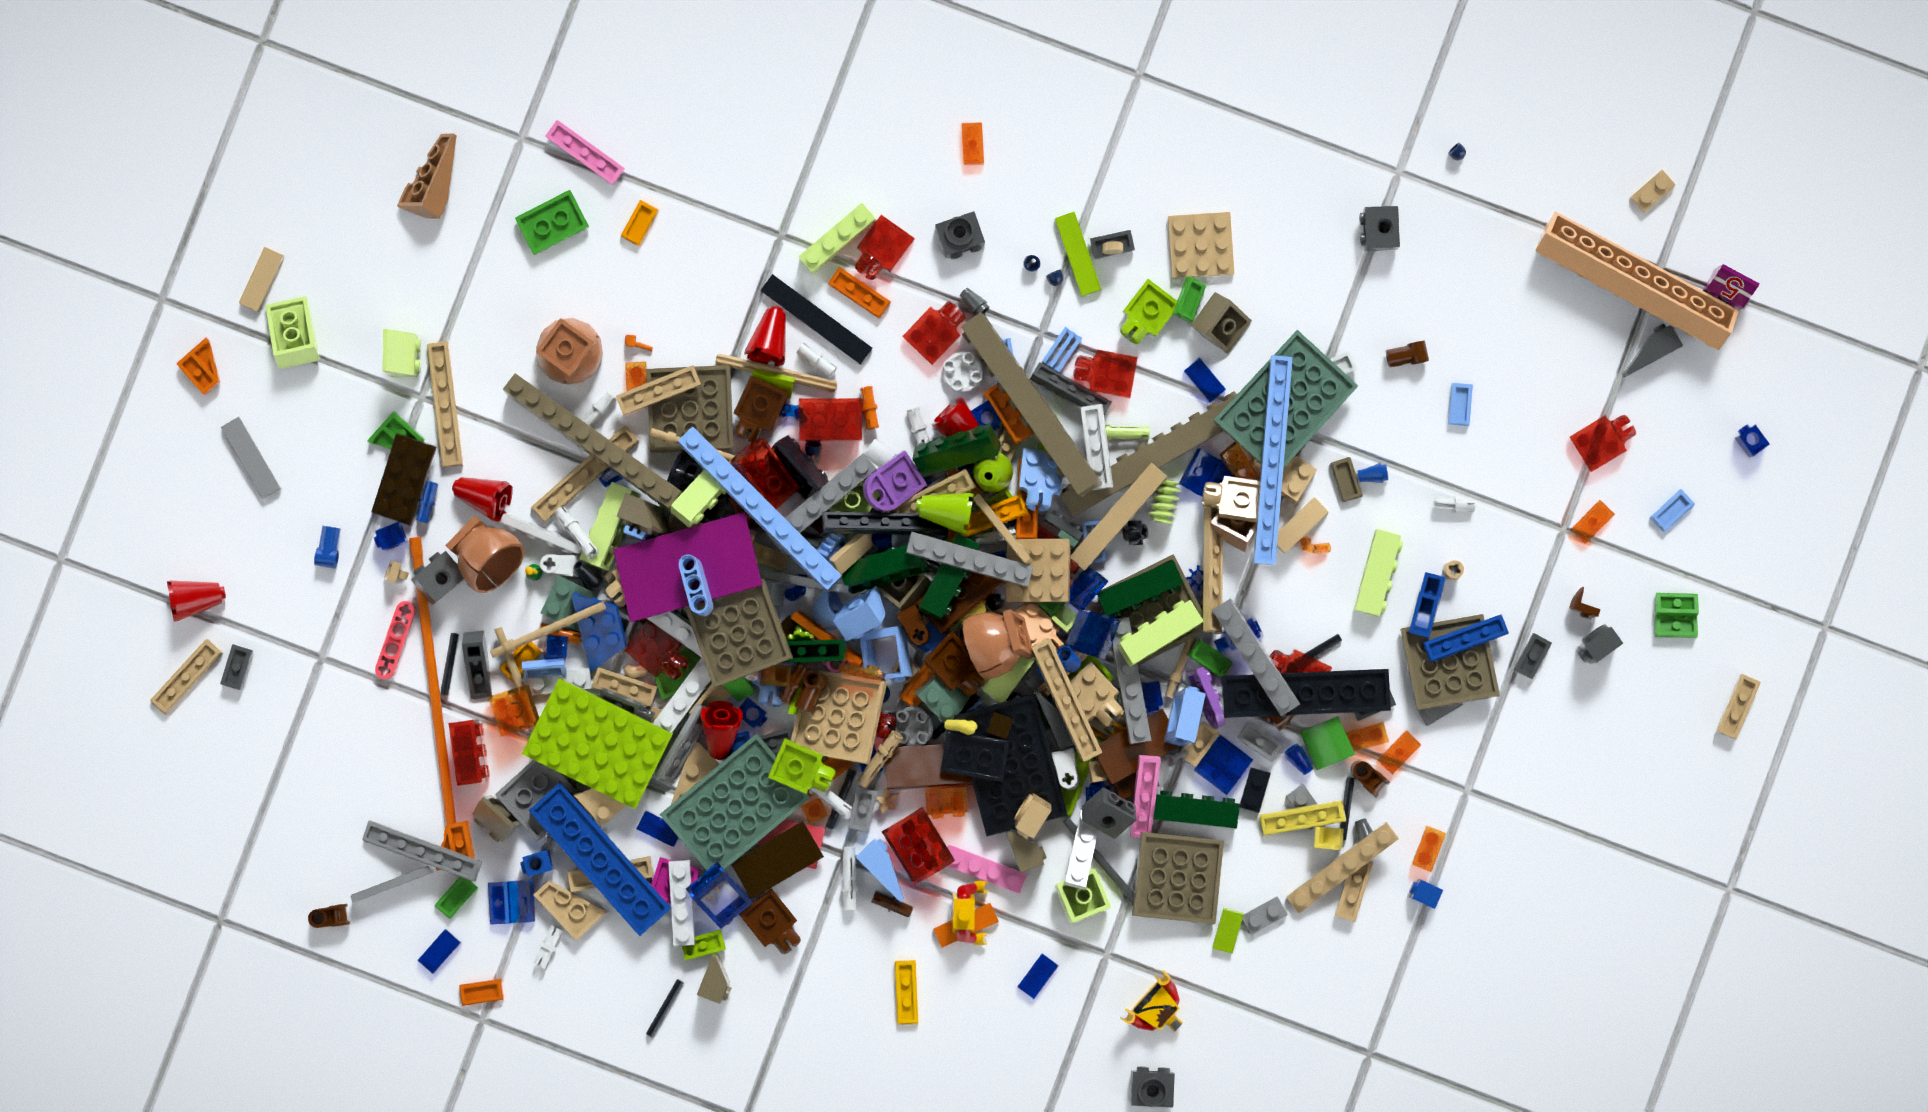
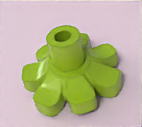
(800, 635)

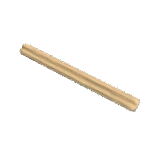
(800, 378)

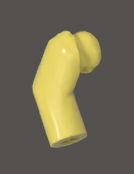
(962, 726)

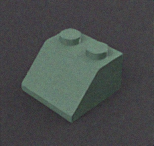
(560, 602)
(941, 700)

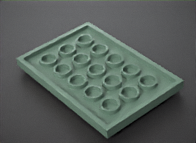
(1315, 394)
(732, 806)

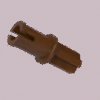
(788, 692)
(892, 904)

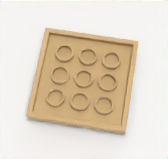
(843, 718)

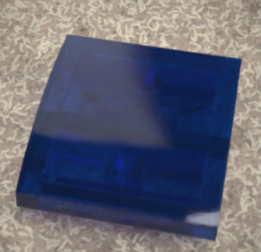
(1203, 469)
(1086, 587)
(1092, 633)
(1223, 764)
(511, 902)

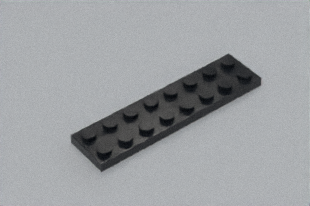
(1316, 691)

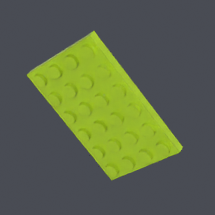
(597, 743)

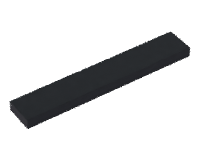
(816, 319)
(879, 523)

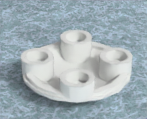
(963, 371)

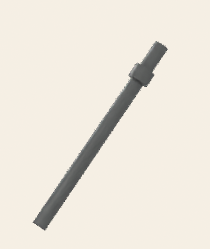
(1105, 866)

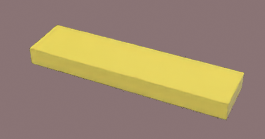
(1302, 817)

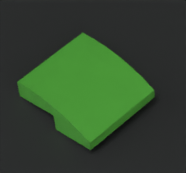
(1676, 615)
(1327, 743)

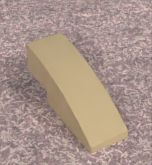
(1300, 524)

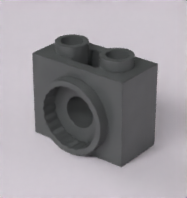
(1371, 237)
(954, 246)
(426, 576)
(1599, 644)
(1109, 813)
(1143, 1078)

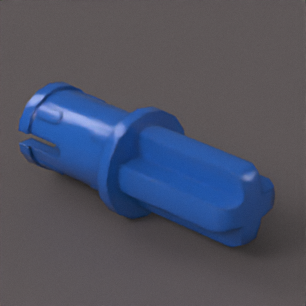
(427, 502)

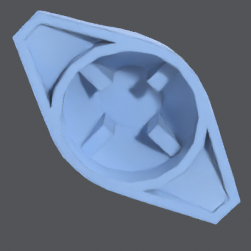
(825, 609)

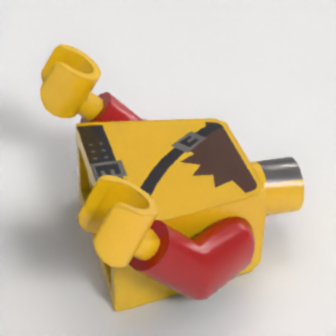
(964, 913)
(1156, 1007)

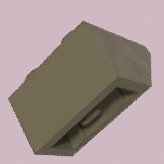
(643, 516)

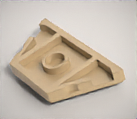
(696, 767)

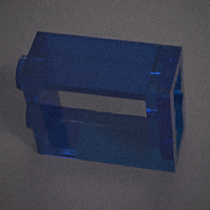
(707, 883)

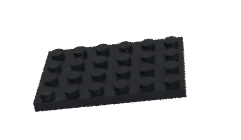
(1027, 767)

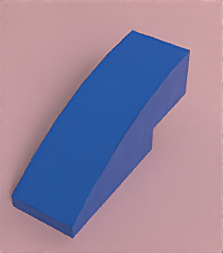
(1427, 604)

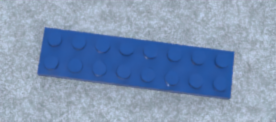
(600, 859)

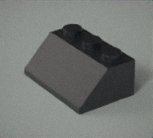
(800, 466)

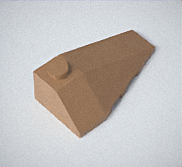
(431, 186)
(1235, 532)

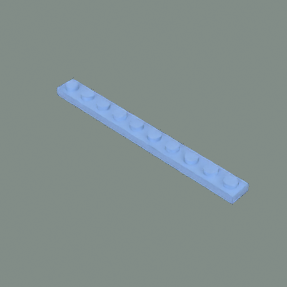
(1272, 460)
(759, 508)

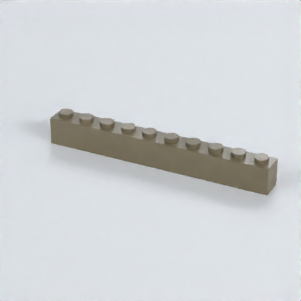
(1031, 405)
(591, 441)
(1160, 452)

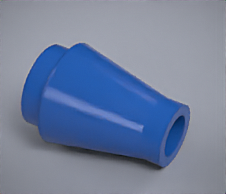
(1376, 474)

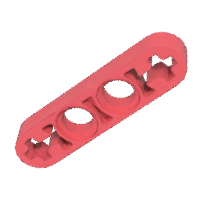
(391, 638)

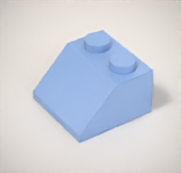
(860, 614)

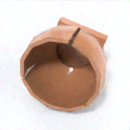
(569, 351)
(486, 550)
(996, 642)

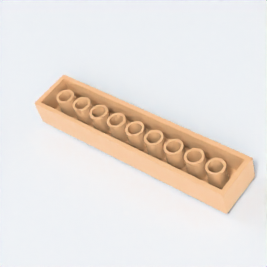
(1637, 281)

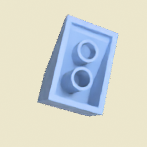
(879, 863)

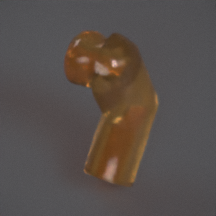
(1314, 548)

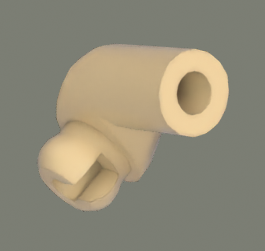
(635, 671)

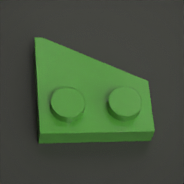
(393, 424)

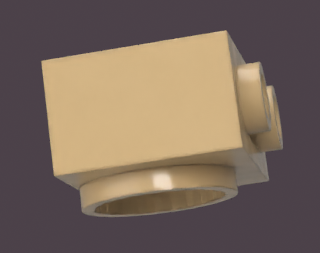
(1031, 815)

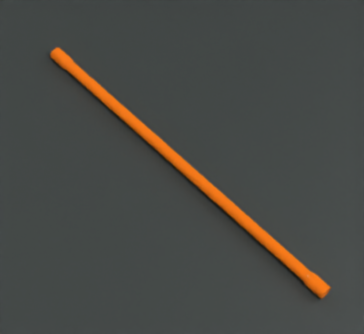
(417, 556)

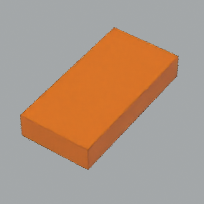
(481, 992)

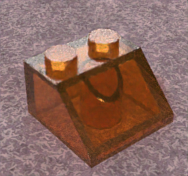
(513, 710)
(947, 801)

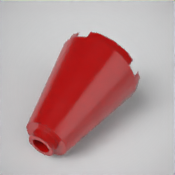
(769, 338)
(955, 419)
(484, 495)
(193, 597)
(720, 727)

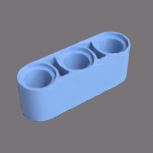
(689, 578)

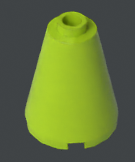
(999, 467)
(946, 510)

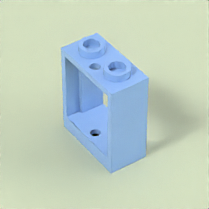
(868, 651)
(1185, 716)

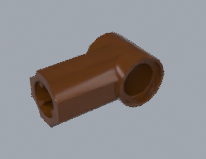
(1412, 353)
(810, 693)

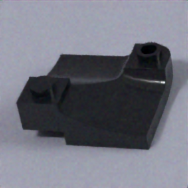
(683, 475)

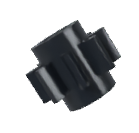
(1135, 532)

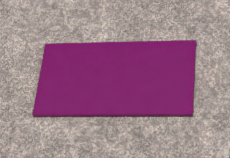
(652, 571)

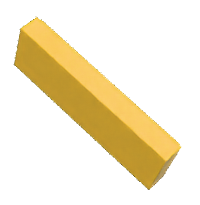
(906, 992)

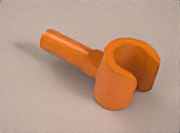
(630, 341)

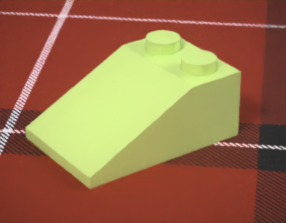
(292, 332)
(401, 353)

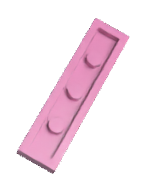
(585, 152)
(1145, 794)
(987, 869)

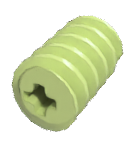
(1164, 502)

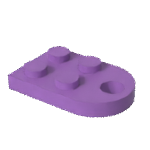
(894, 481)
(1211, 708)

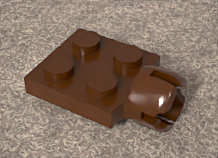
(758, 408)
(953, 665)
(772, 922)

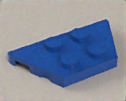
(601, 632)

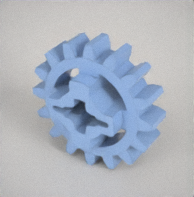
(831, 545)

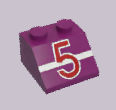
(1730, 286)

